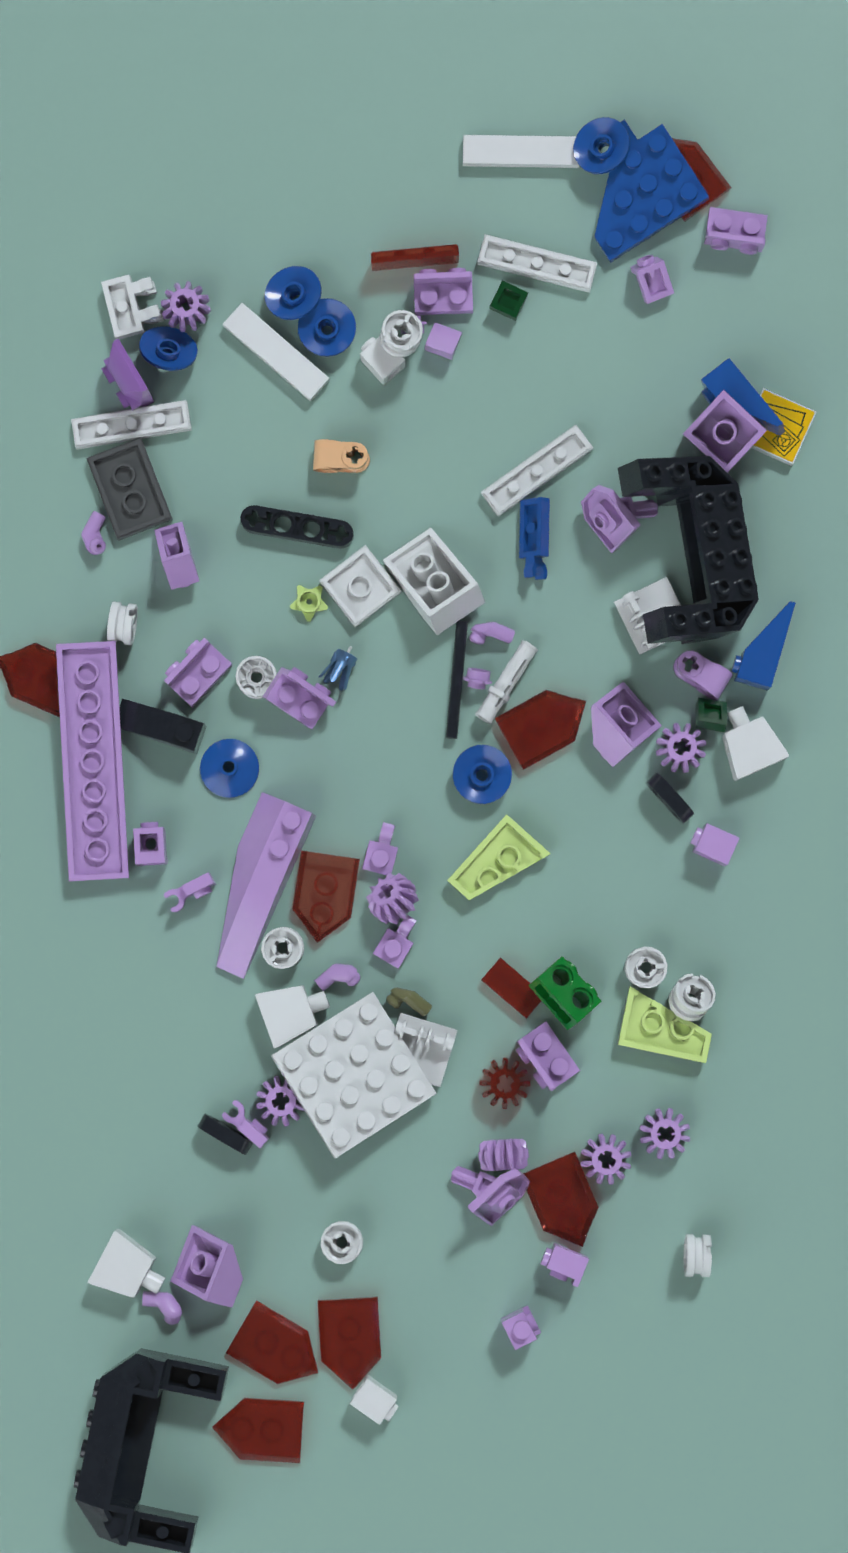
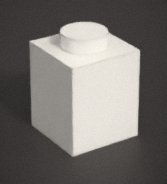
(380, 362)
(374, 1400)

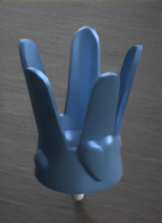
(340, 662)

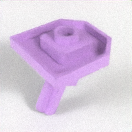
(614, 517)
(493, 1193)

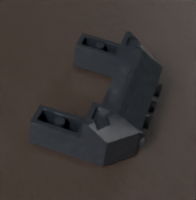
(712, 542)
(121, 1445)

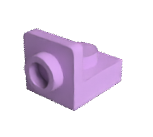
(652, 278)

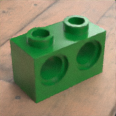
(559, 998)

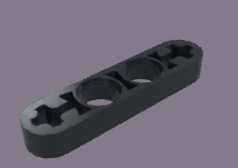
(298, 521)

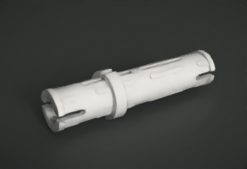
(509, 677)

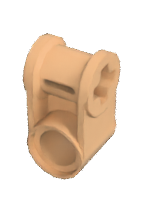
(334, 455)

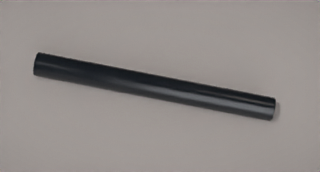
(456, 680)

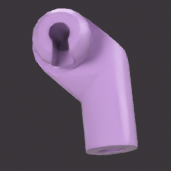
(91, 535)
(491, 629)
(339, 973)
(166, 1303)

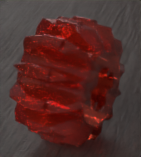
(494, 1080)

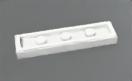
(519, 151)
(537, 263)
(276, 352)
(131, 425)
(537, 470)

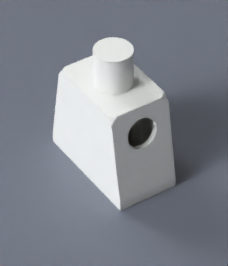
(751, 745)
(290, 1012)
(125, 1267)

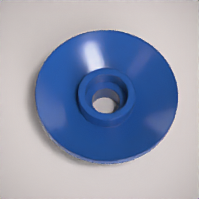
(594, 137)
(286, 285)
(327, 313)
(168, 348)
(482, 758)
(240, 779)

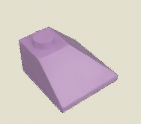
(620, 724)
(208, 1268)

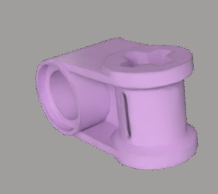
(706, 676)

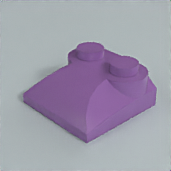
(122, 370)

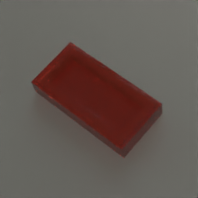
(511, 987)

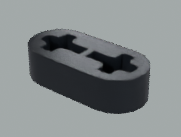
(670, 798)
(225, 1134)

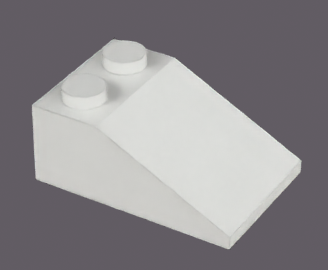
(434, 581)

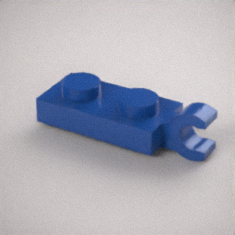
(534, 536)

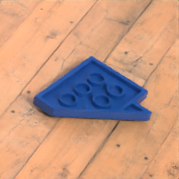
(646, 193)

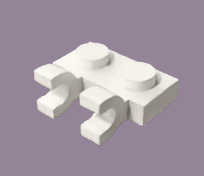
(123, 305)

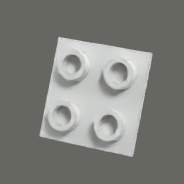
(645, 600)
(428, 1043)

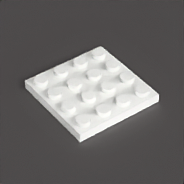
(353, 1075)

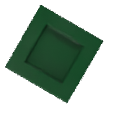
(508, 300)
(711, 714)

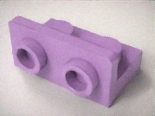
(736, 230)
(443, 292)
(197, 671)
(298, 697)
(547, 1056)

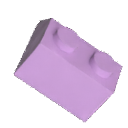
(725, 431)

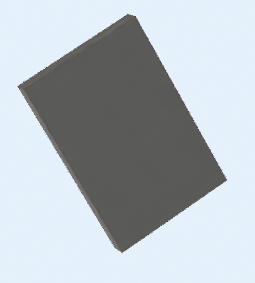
(129, 489)

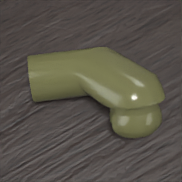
(411, 998)

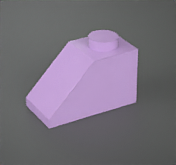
(176, 556)

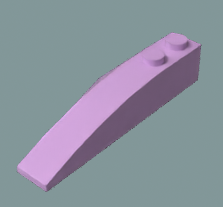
(259, 877)

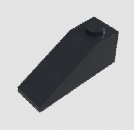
(161, 726)

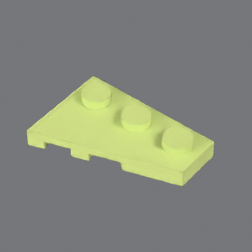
(498, 857)
(658, 1030)

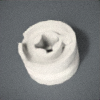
(406, 344)
(122, 623)
(244, 678)
(271, 953)
(637, 976)
(689, 1007)
(335, 1253)
(697, 1255)

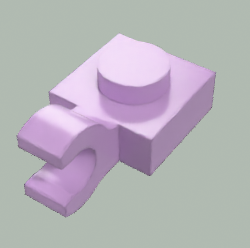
(380, 855)
(198, 887)
(394, 945)
(252, 1130)

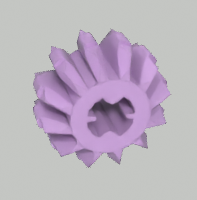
(176, 312)
(687, 756)
(392, 898)
(273, 1094)
(664, 1143)
(503, 1154)
(597, 1164)

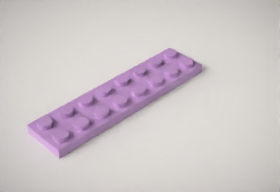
(92, 761)

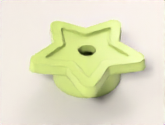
(312, 594)

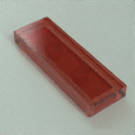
(415, 257)

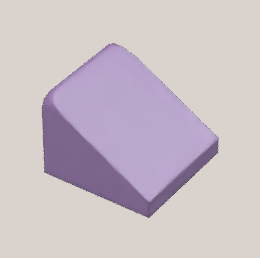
(443, 341)

